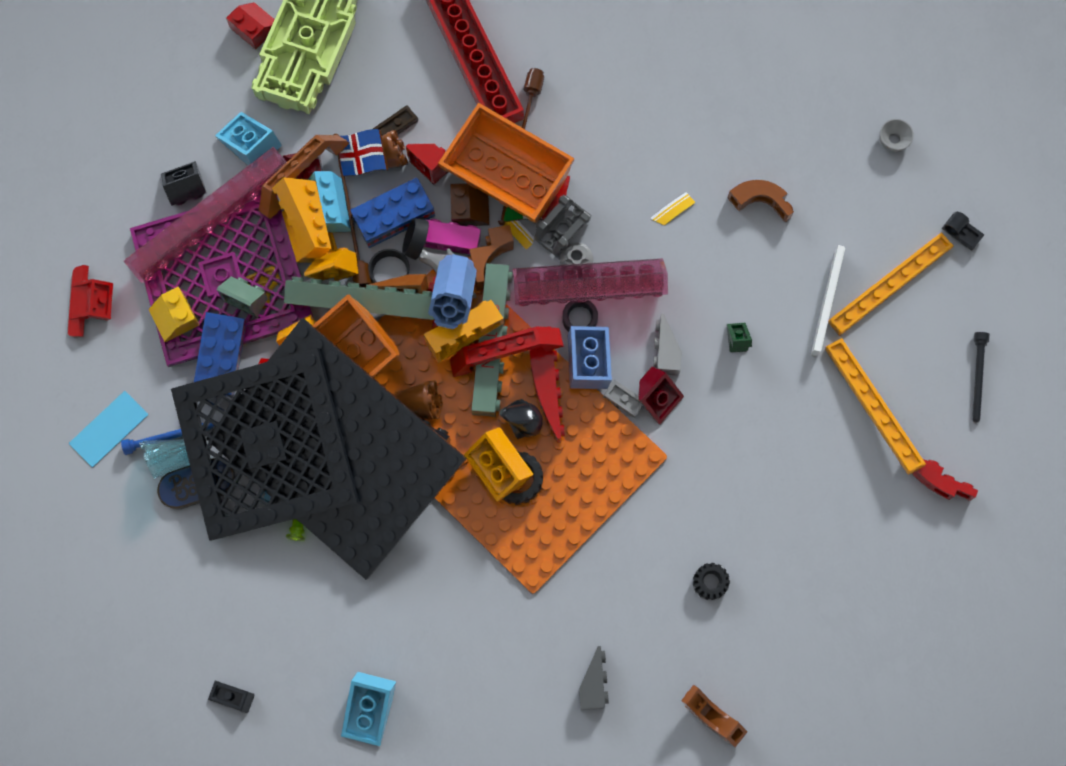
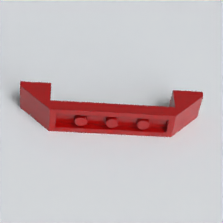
(504, 346)

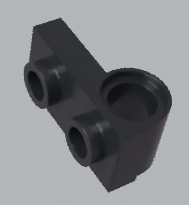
(961, 230)

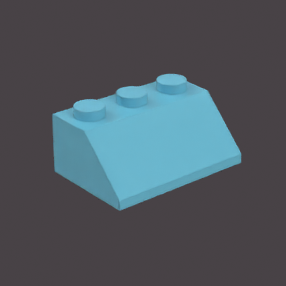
(332, 200)

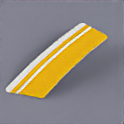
(673, 209)
(521, 233)

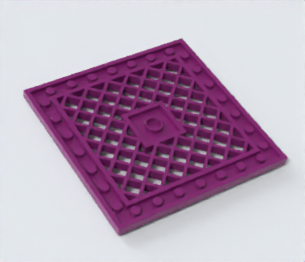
(219, 269)

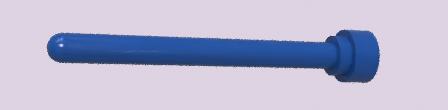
(129, 446)

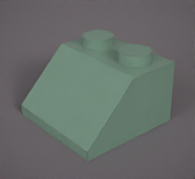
(243, 296)

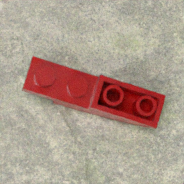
(944, 484)

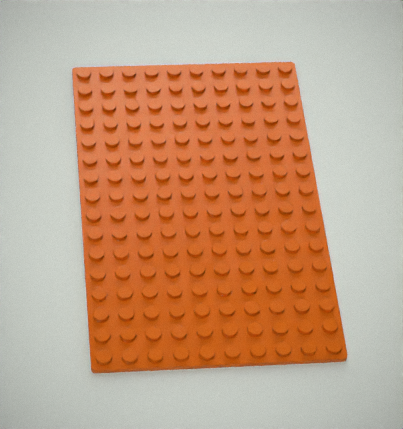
(583, 476)

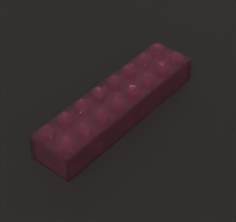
(590, 281)

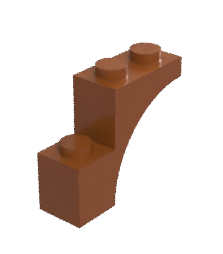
(497, 242)

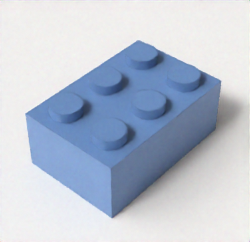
(589, 357)

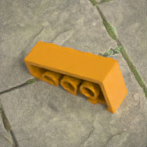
(305, 215)
(481, 321)

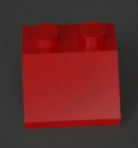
(250, 23)
(425, 159)

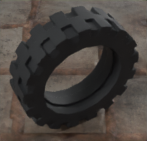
(536, 486)

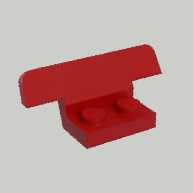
(87, 299)

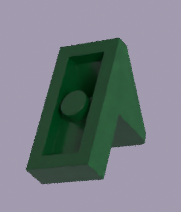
(738, 337)

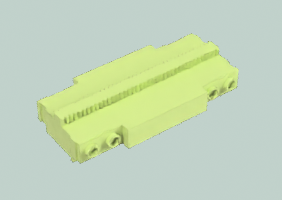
(303, 51)

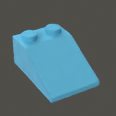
(247, 138)
(368, 708)

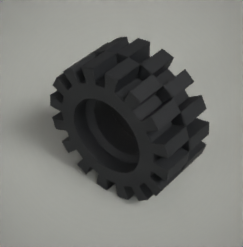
(722, 576)

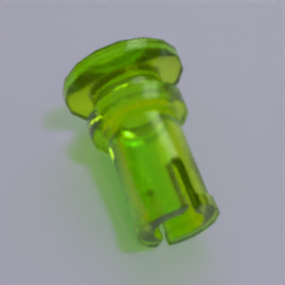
(296, 531)

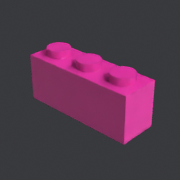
(452, 236)

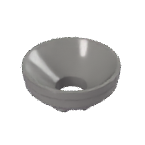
(900, 129)
(565, 256)

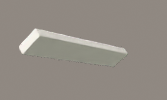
(828, 300)

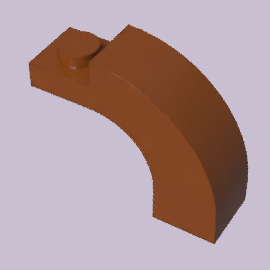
(761, 191)
(713, 716)

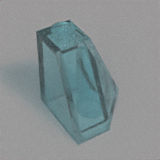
(164, 455)

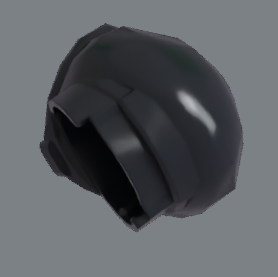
(523, 418)

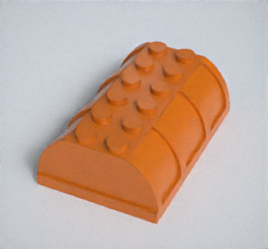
(507, 163)
(358, 335)

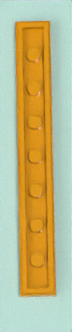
(890, 284)
(875, 406)

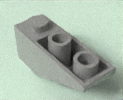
(669, 352)

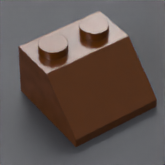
(469, 205)

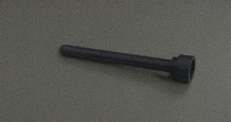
(981, 340)

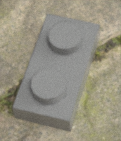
(623, 398)

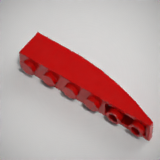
(544, 381)

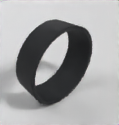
(415, 238)
(387, 253)

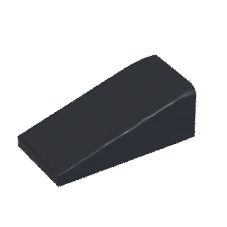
(231, 696)

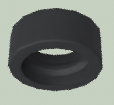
(573, 304)

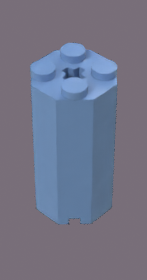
(452, 291)

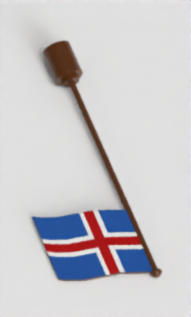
(361, 156)

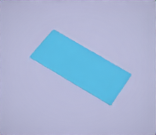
(108, 429)

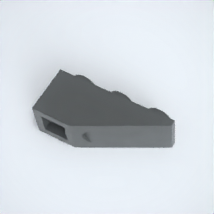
(592, 687)

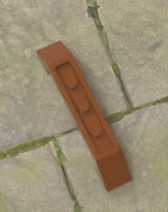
(291, 169)

